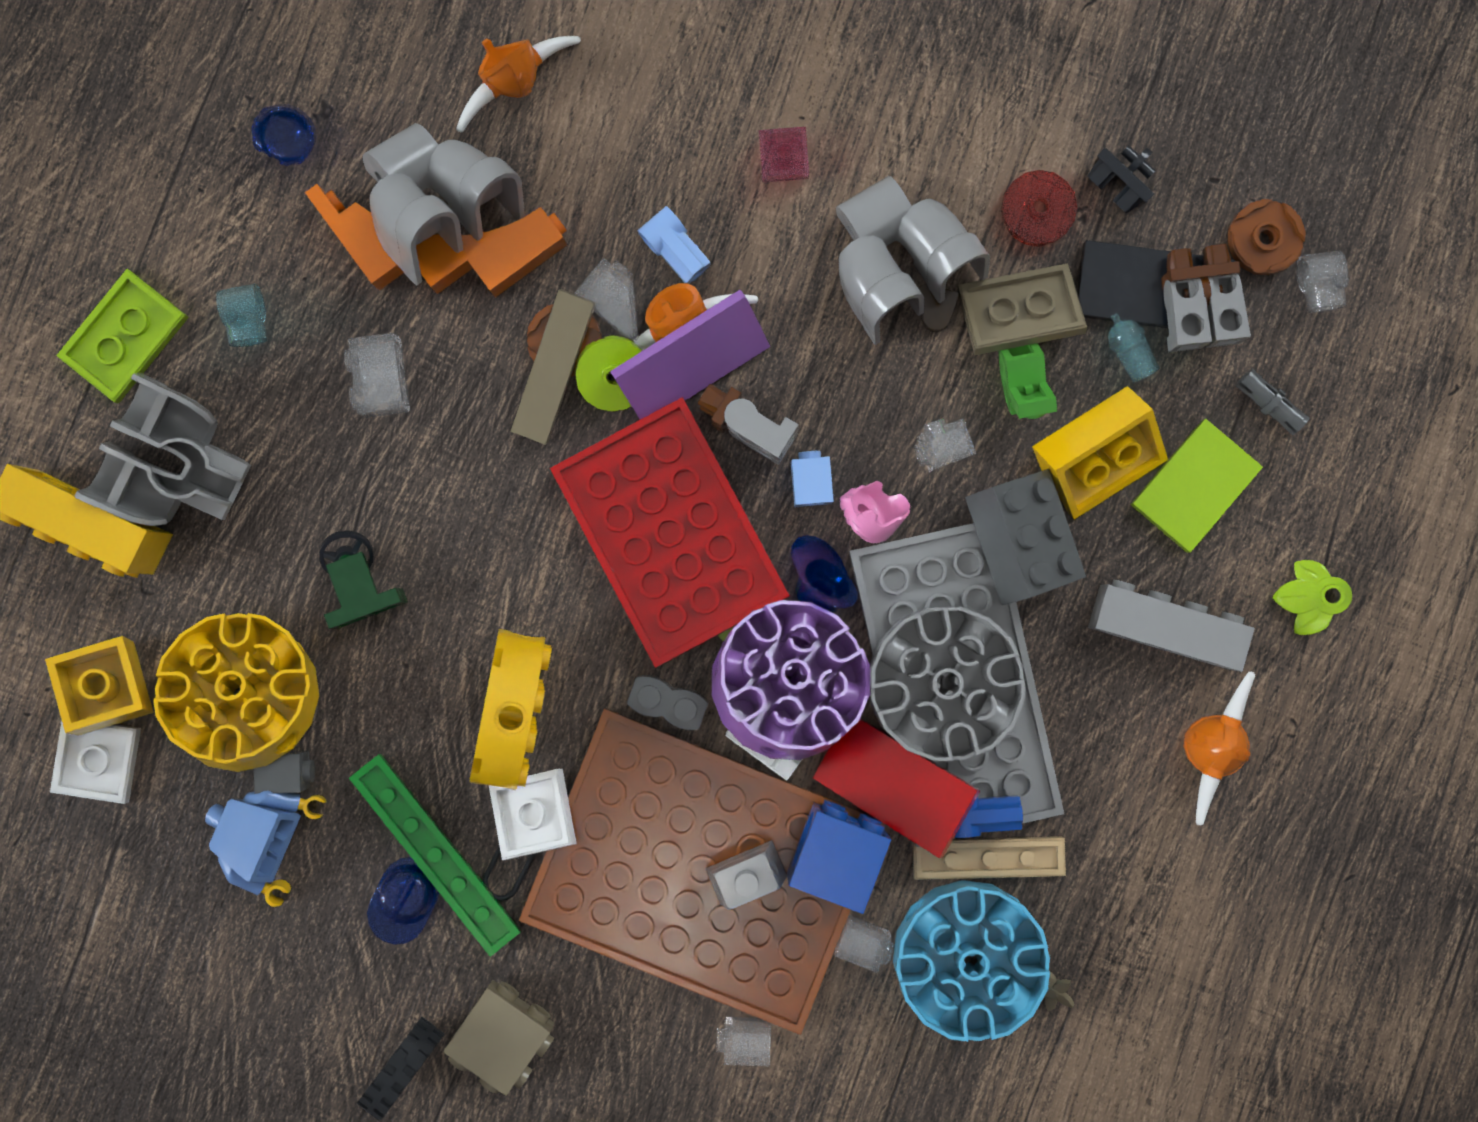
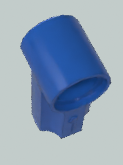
(992, 815)

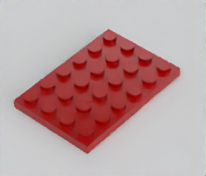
(669, 532)

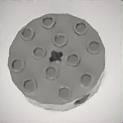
(984, 675)

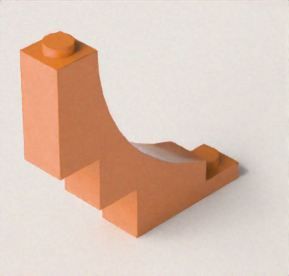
(498, 258)

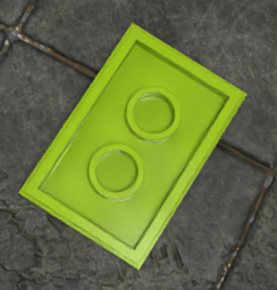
(122, 336)
(1196, 485)

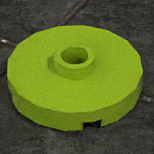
(594, 365)

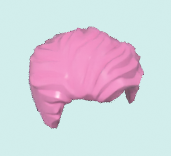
(874, 513)

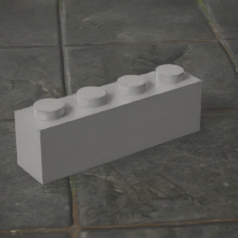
(1171, 627)

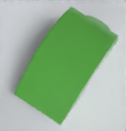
(1025, 382)

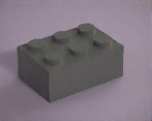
(1025, 537)

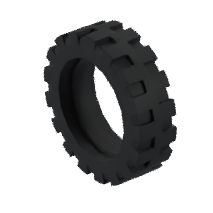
(400, 1069)

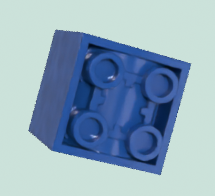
(839, 856)

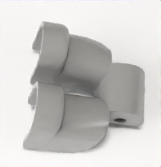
(452, 169)
(926, 230)
(152, 494)

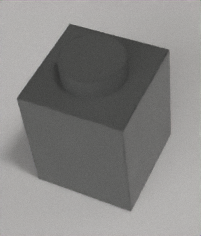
(286, 775)

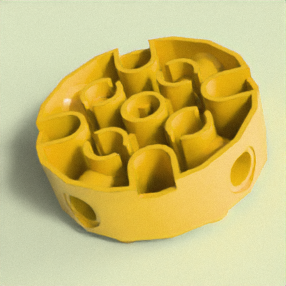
(199, 682)
(507, 718)

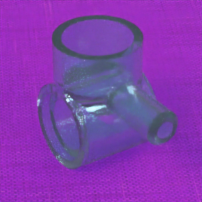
(243, 315)

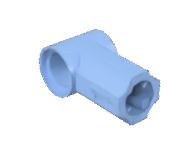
(668, 238)

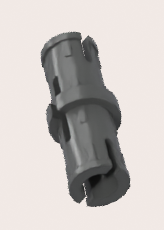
(1272, 401)

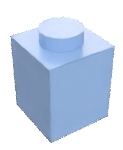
(811, 479)

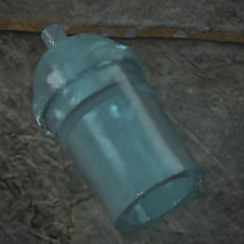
(1132, 348)

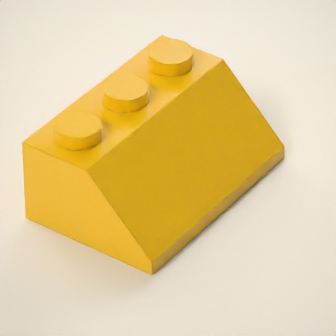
(1102, 451)

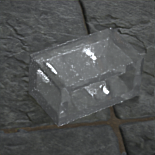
(377, 375)

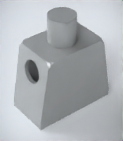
(747, 876)

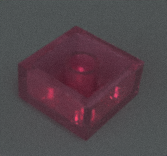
(783, 154)

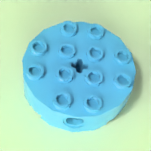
(963, 998)

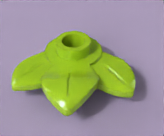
(1308, 599)

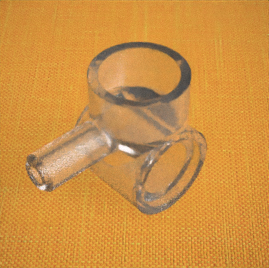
(1323, 280)

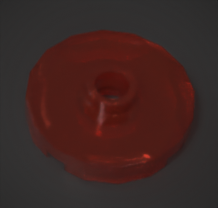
(1033, 226)

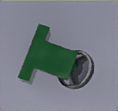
(355, 582)

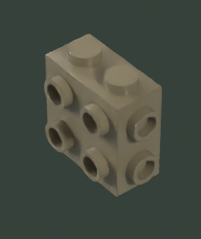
(500, 1038)

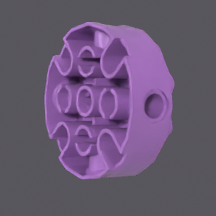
(825, 685)

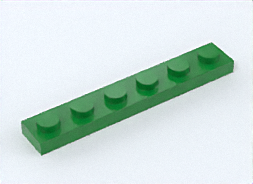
(435, 854)

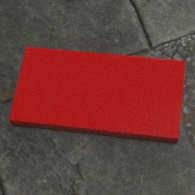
(897, 787)

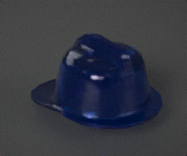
(821, 575)
(401, 903)

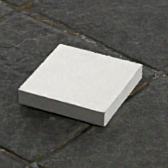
(96, 763)
(533, 816)

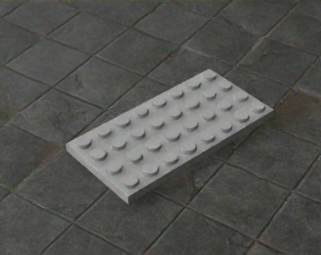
(952, 571)

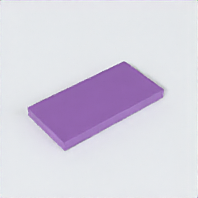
(692, 356)

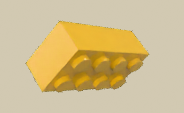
(56, 515)

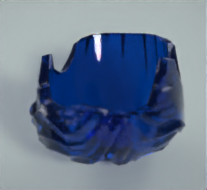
(284, 133)

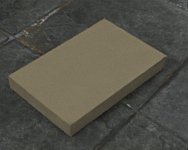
(1021, 309)

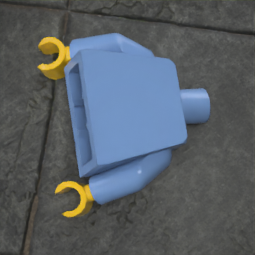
(254, 837)

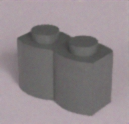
(657, 698)

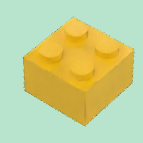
(99, 686)

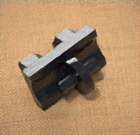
(1109, 166)

